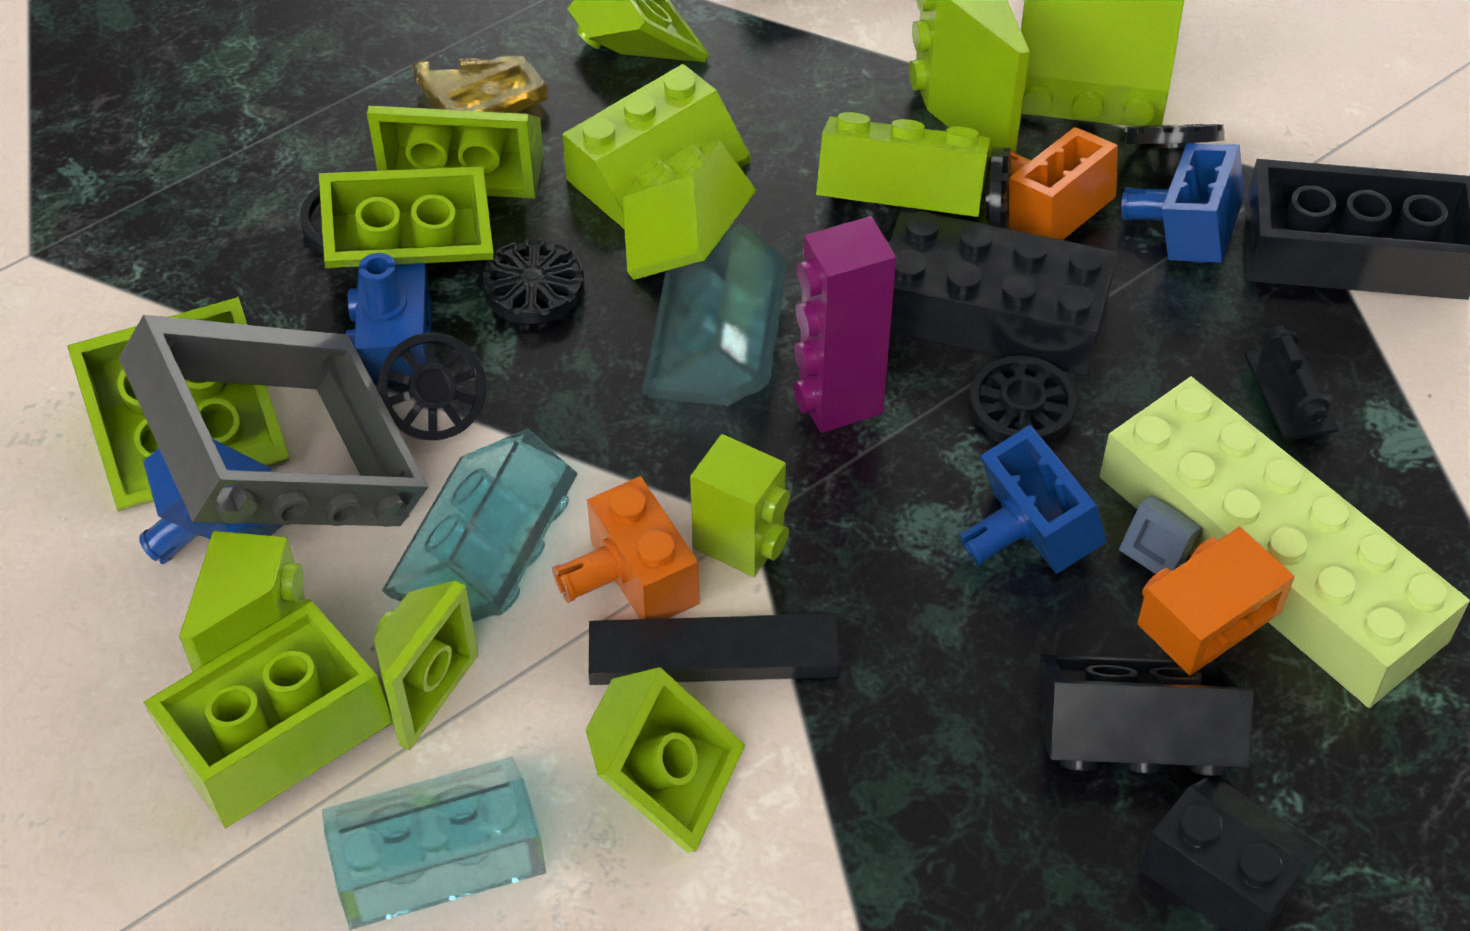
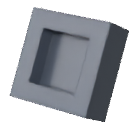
(1159, 536)

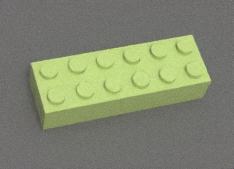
(1356, 595)

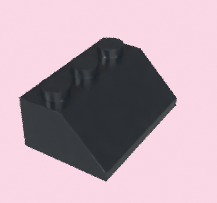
(1144, 714)

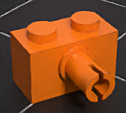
(1062, 184)
(637, 551)
(1213, 599)

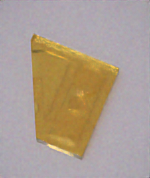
(483, 85)

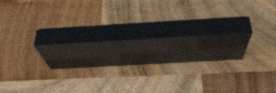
(716, 647)

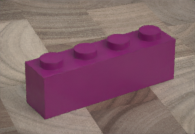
(844, 323)

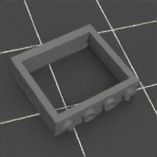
(174, 350)

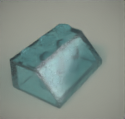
(718, 323)
(487, 523)
(432, 842)

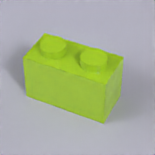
(739, 505)

